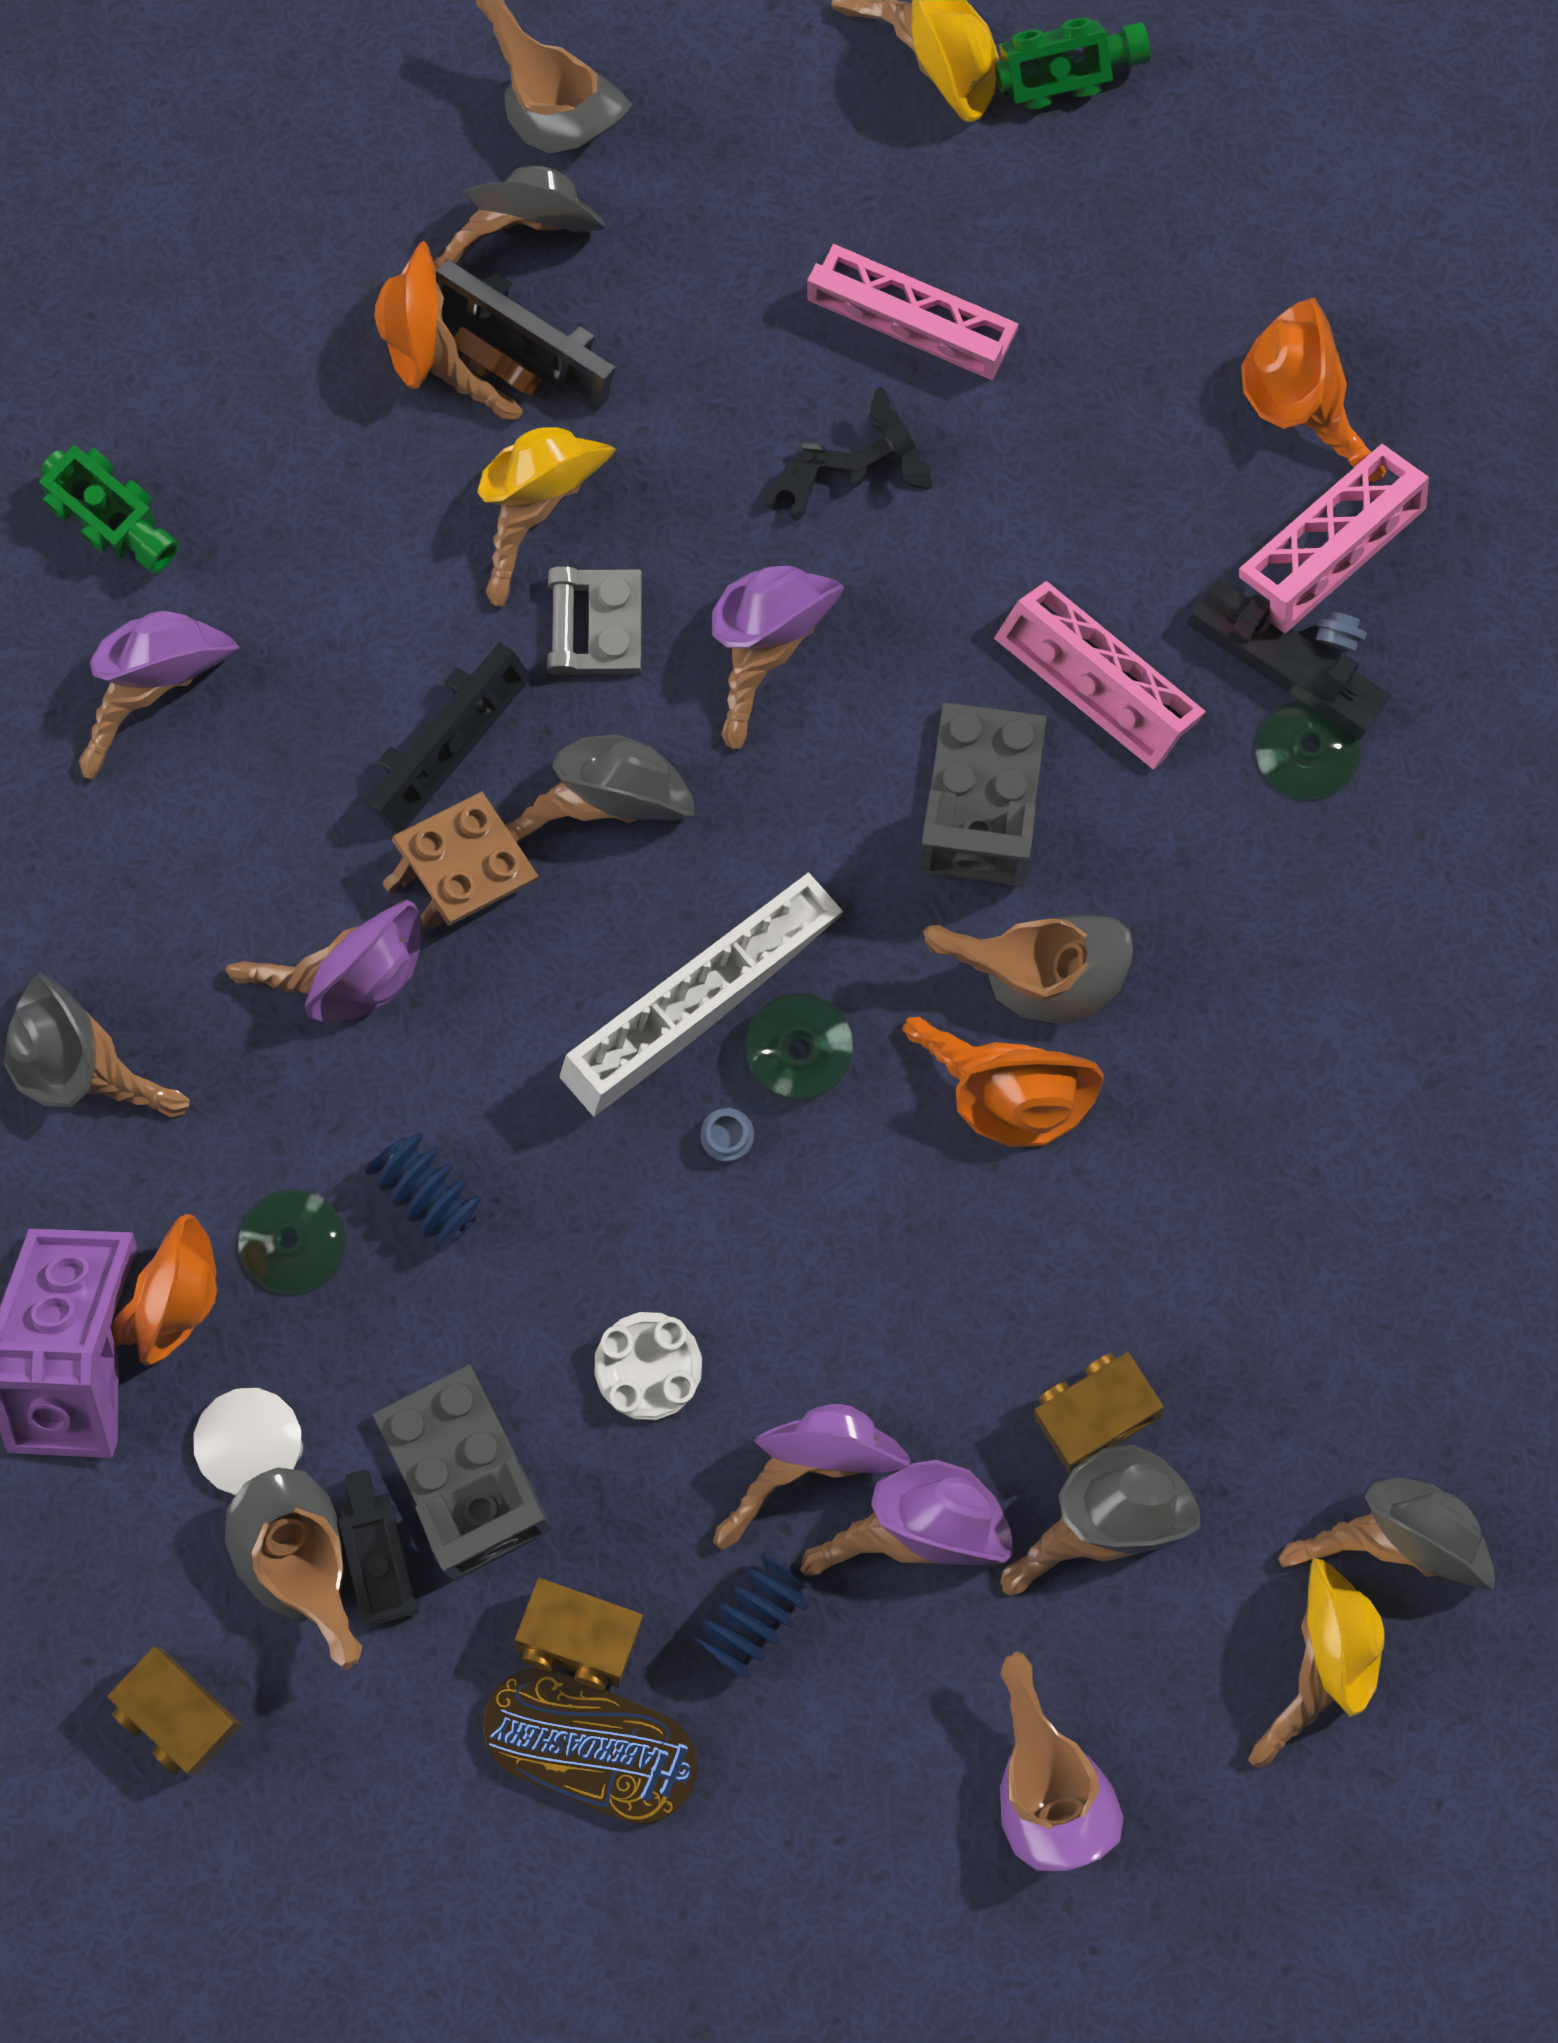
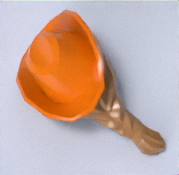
(418, 340)

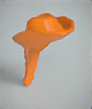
(1299, 379)
(1013, 1090)
(170, 1293)

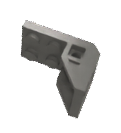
(983, 794)
(461, 1473)

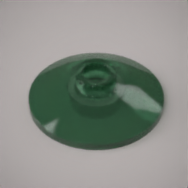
(1299, 772)
(794, 1020)
(307, 1263)

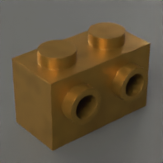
(1098, 1409)
(577, 1634)
(173, 1712)

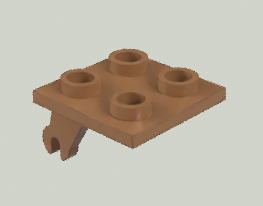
(462, 861)

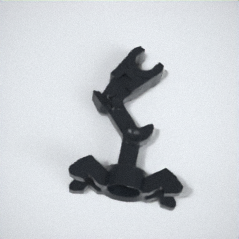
(799, 479)

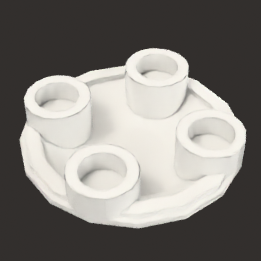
(648, 1365)
(245, 1436)

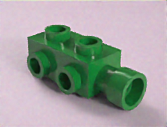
(1056, 71)
(104, 504)

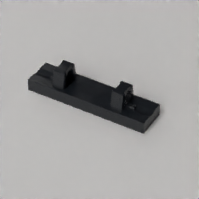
(524, 336)
(1289, 659)
(449, 738)

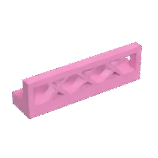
(910, 320)
(1345, 551)
(1094, 676)

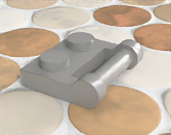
(613, 621)

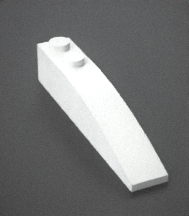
(696, 996)

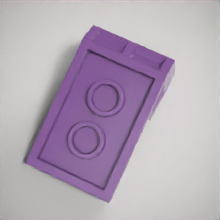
(59, 1343)

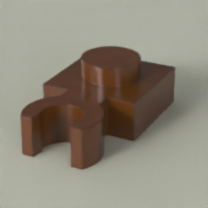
(485, 357)

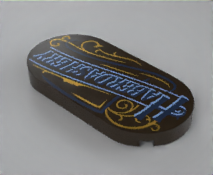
(590, 1745)

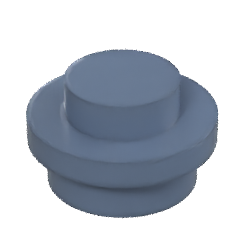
(1340, 631)
(727, 1135)

